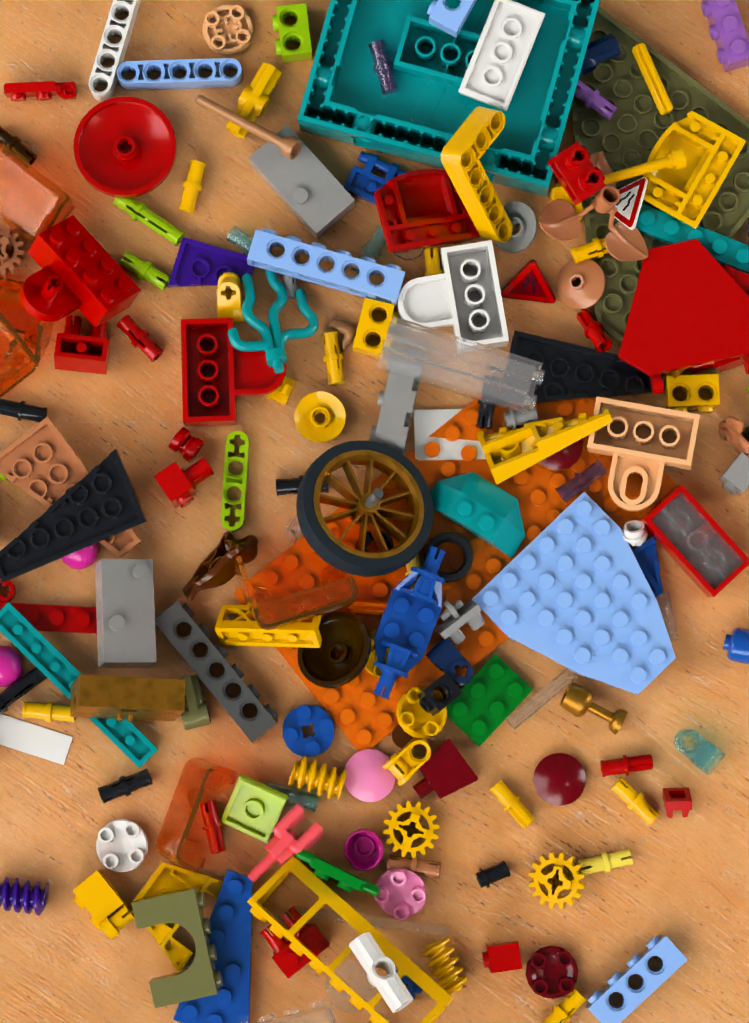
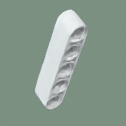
(113, 51)

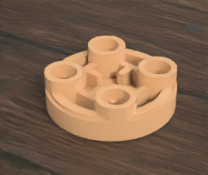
(228, 30)

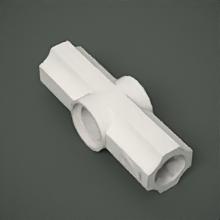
(390, 986)

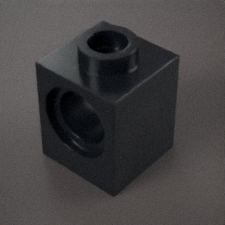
(447, 687)

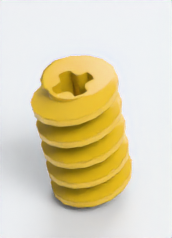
(318, 778)
(444, 966)

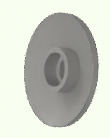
(523, 215)

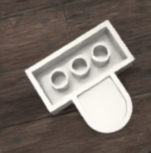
(461, 297)

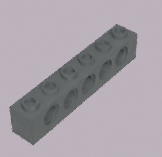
(252, 727)

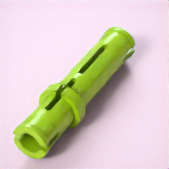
(159, 225)

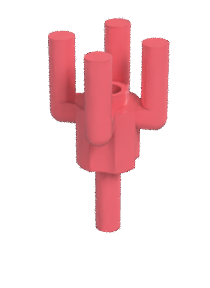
(286, 842)

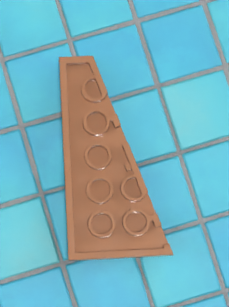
(48, 468)

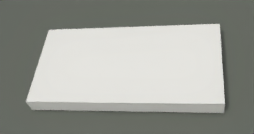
(501, 53)

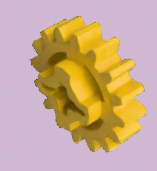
(414, 817)
(545, 877)

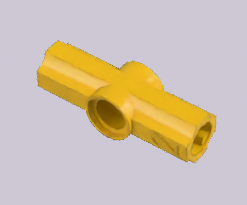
(255, 97)

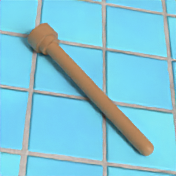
(289, 146)

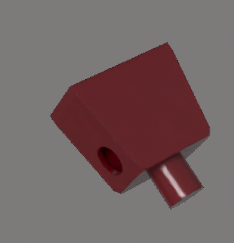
(444, 772)

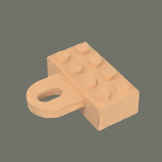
(642, 443)

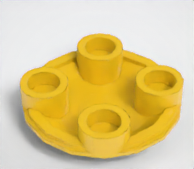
(416, 720)

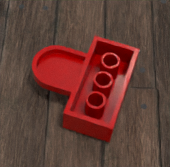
(74, 277)
(218, 373)

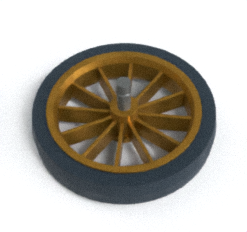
(365, 508)

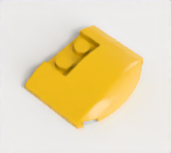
(709, 157)

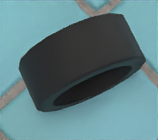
(465, 547)

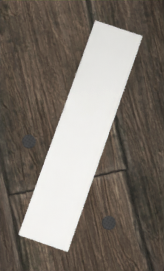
(34, 739)

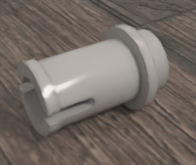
(515, 419)

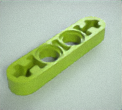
(235, 481)

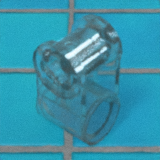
(701, 753)

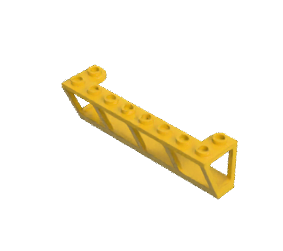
(358, 922)

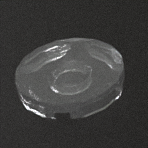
(356, 977)

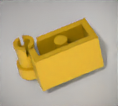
(104, 903)

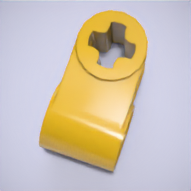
(229, 301)
(407, 761)

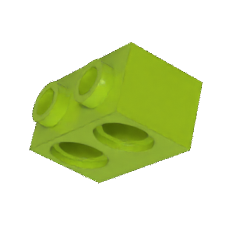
(298, 32)

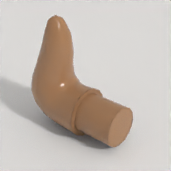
(344, 328)

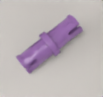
(594, 100)

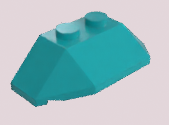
(481, 510)

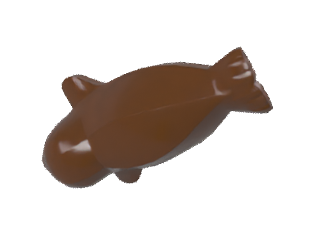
(220, 563)

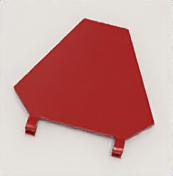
(684, 313)

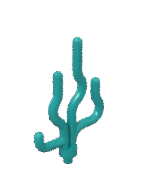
(272, 342)

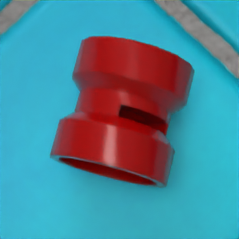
(186, 444)

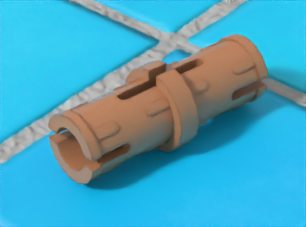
(419, 867)

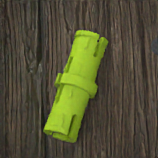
(145, 270)

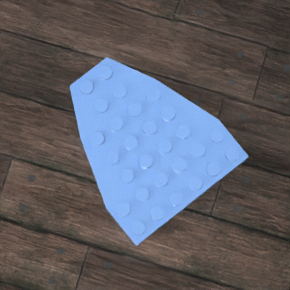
(582, 601)

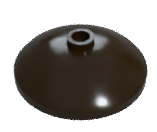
(340, 635)

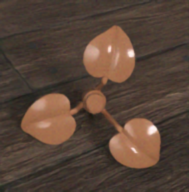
(562, 222)

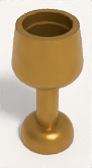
(578, 701)

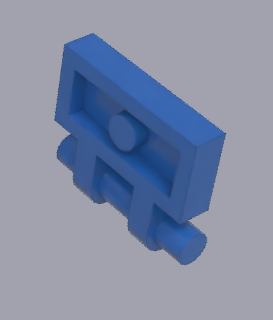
(364, 183)

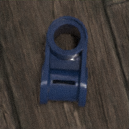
(448, 658)

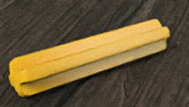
(652, 79)

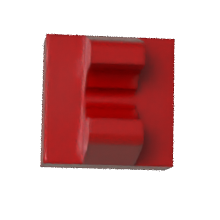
(677, 799)

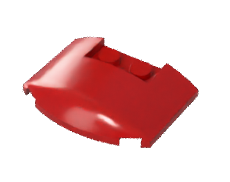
(422, 211)

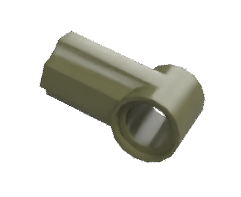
(196, 709)

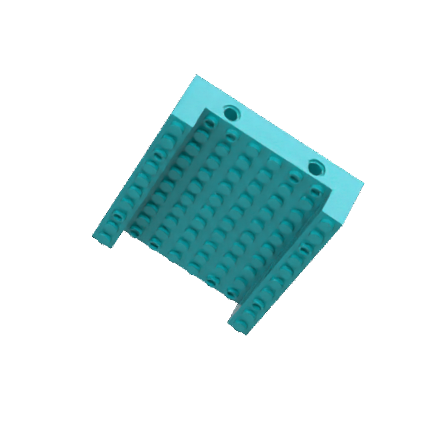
(424, 113)

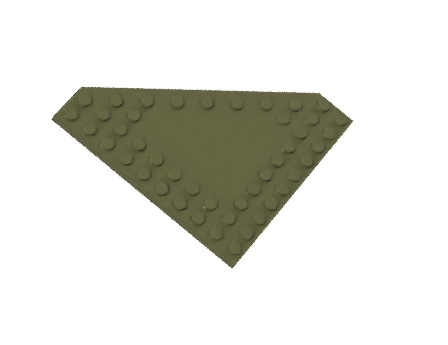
(629, 141)

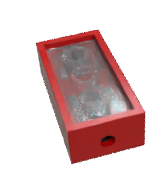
(695, 541)

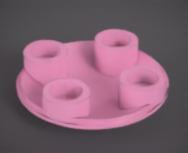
(367, 777)
(401, 893)

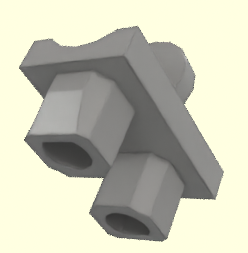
(456, 616)

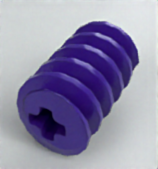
(19, 896)

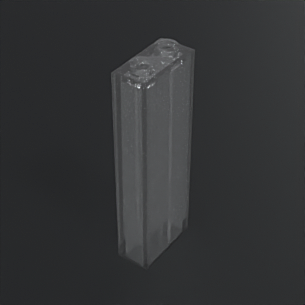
(460, 365)

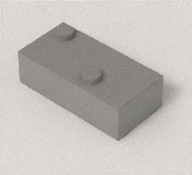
(303, 185)
(125, 613)

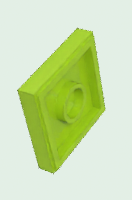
(254, 808)

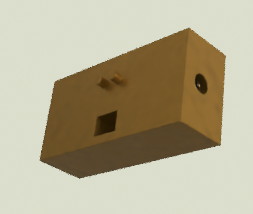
(127, 698)

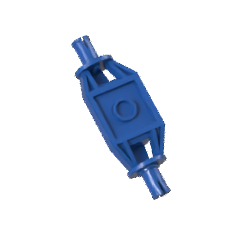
(408, 622)

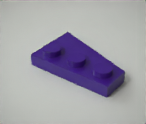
(203, 264)

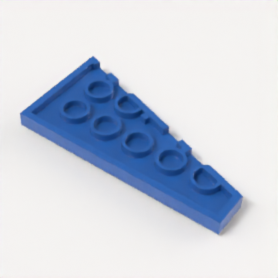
(232, 939)

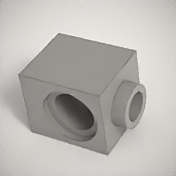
(737, 475)

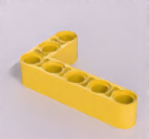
(468, 176)

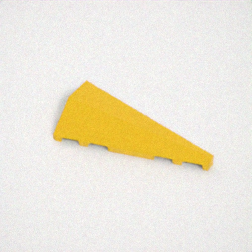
(519, 449)

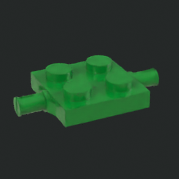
(346, 880)

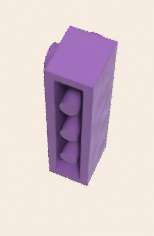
(728, 32)

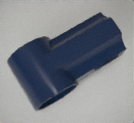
(599, 52)

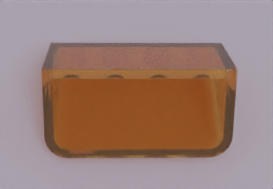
(29, 198)

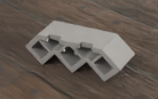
(395, 413)

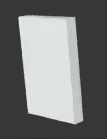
(428, 422)

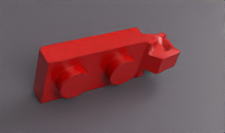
(41, 90)

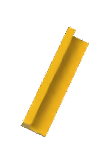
(248, 633)

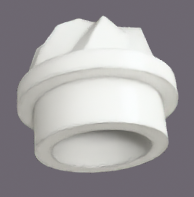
(635, 532)

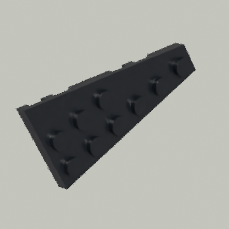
(578, 371)
(85, 515)

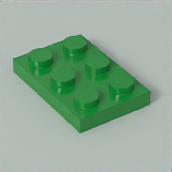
(487, 700)

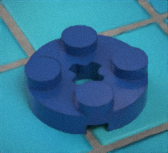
(304, 716)

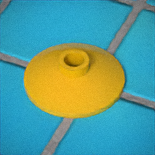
(316, 404)

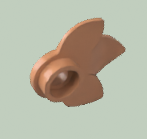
(731, 432)

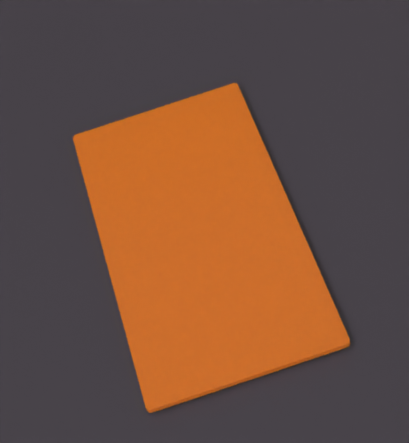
(353, 706)

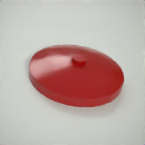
(125, 147)

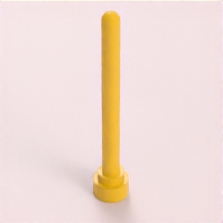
(673, 160)

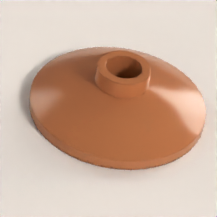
(591, 286)

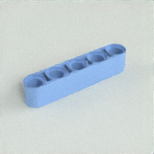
(169, 67)

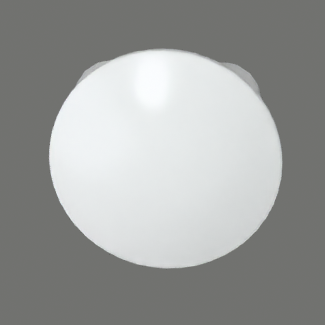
(122, 845)

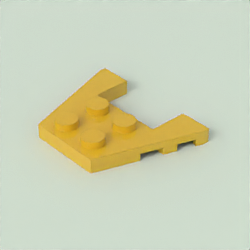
(169, 879)

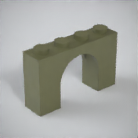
(184, 909)

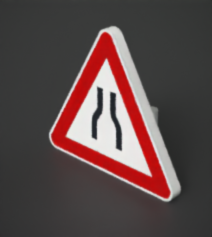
(630, 202)

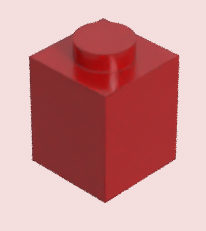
(502, 957)

